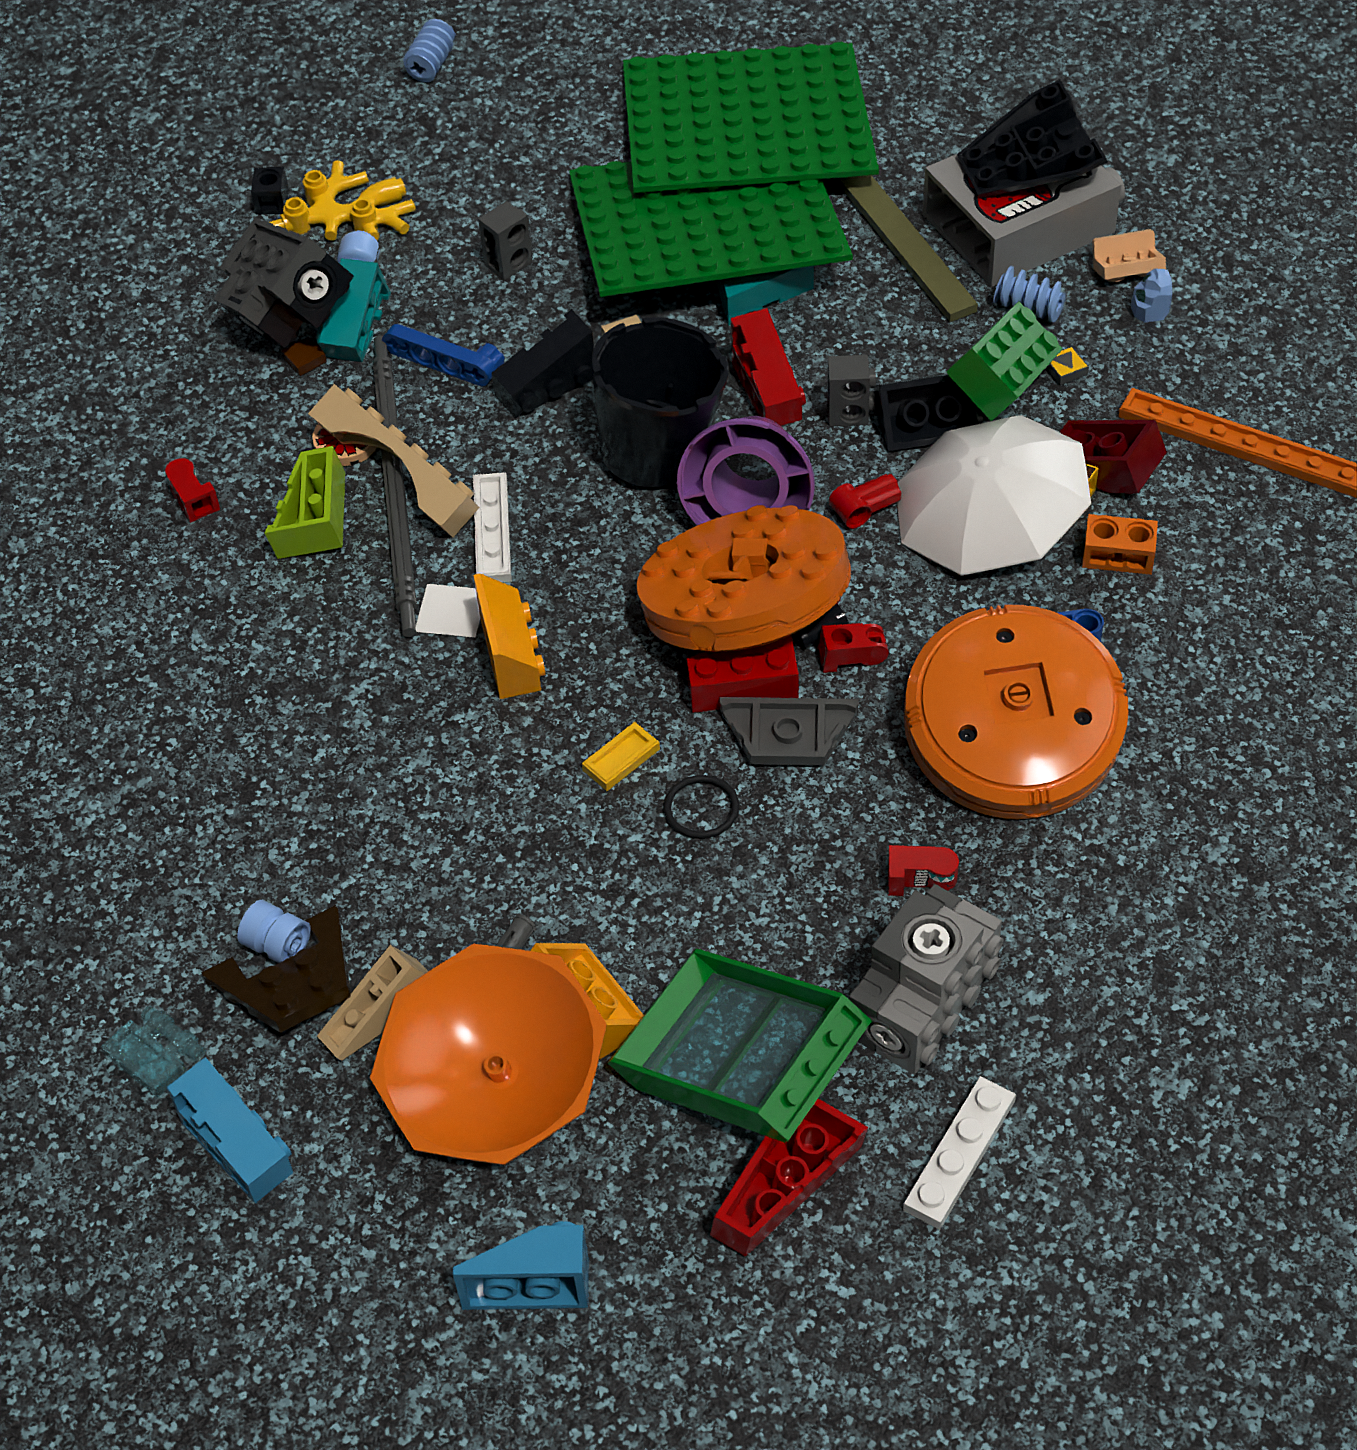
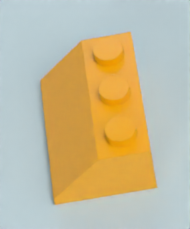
(508, 637)
(603, 990)

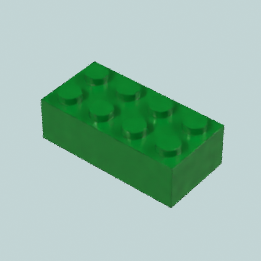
(1005, 360)

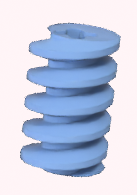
(429, 50)
(1030, 294)

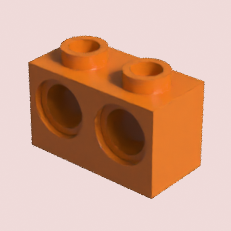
(1120, 544)

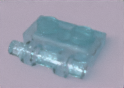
(145, 1057)

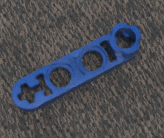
(468, 364)

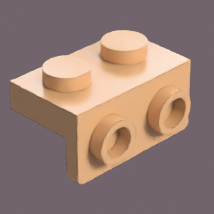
(1126, 255)

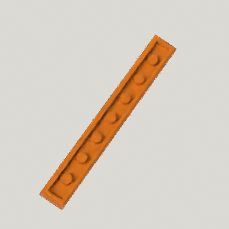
(1242, 441)

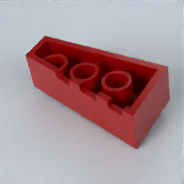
(785, 1175)

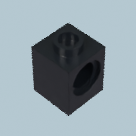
(269, 190)

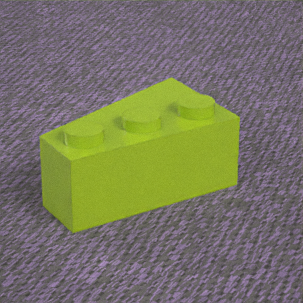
(313, 507)

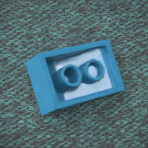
(528, 1272)

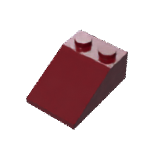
(1120, 449)

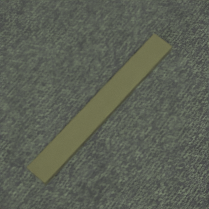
(909, 246)

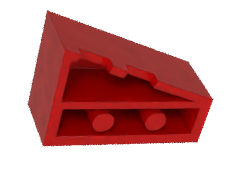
(765, 368)
(752, 672)

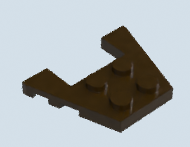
(295, 987)

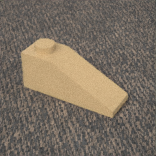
(367, 1010)

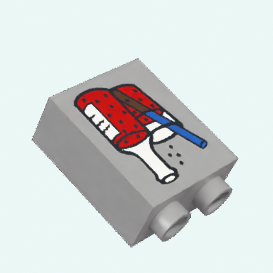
(1020, 225)

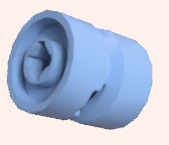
(273, 932)

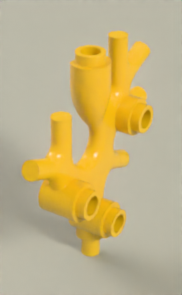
(324, 209)

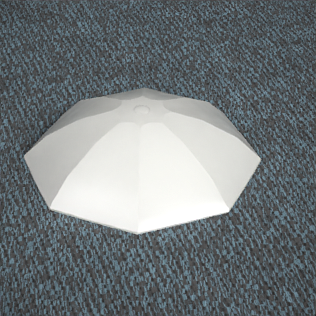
(993, 495)

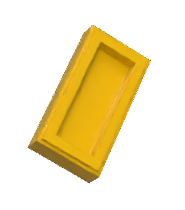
(620, 756)

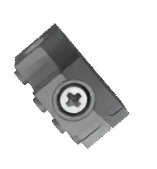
(925, 974)

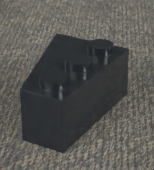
(547, 369)

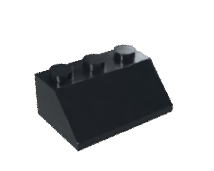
(922, 410)

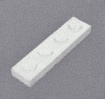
(959, 1153)

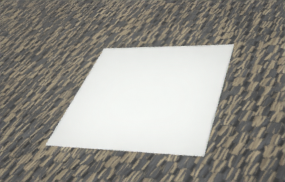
(449, 611)

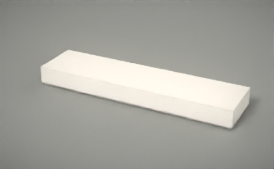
(492, 526)

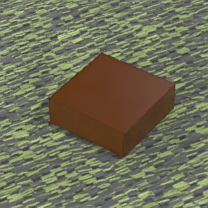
(304, 356)

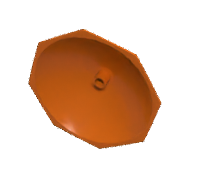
(488, 1053)

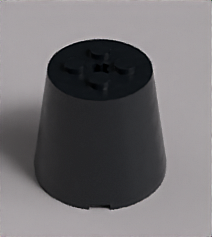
(654, 395)

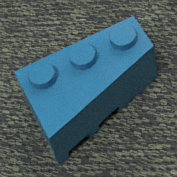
(229, 1130)

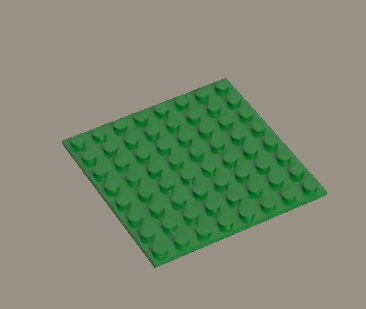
(747, 117)
(701, 232)

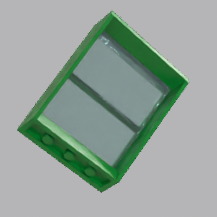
(740, 1043)

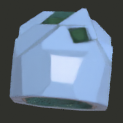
(1152, 296)

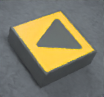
(1067, 366)

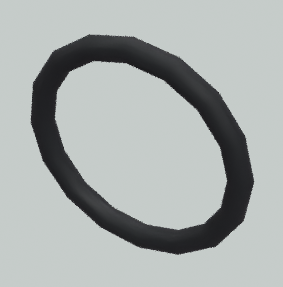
(706, 779)

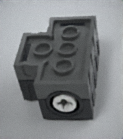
(280, 282)

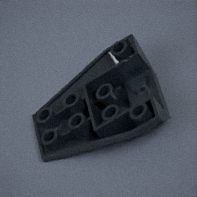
(1031, 146)

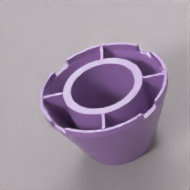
(713, 490)

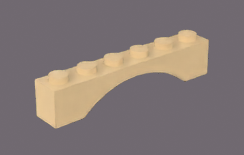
(437, 496)

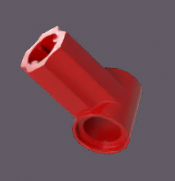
(857, 503)

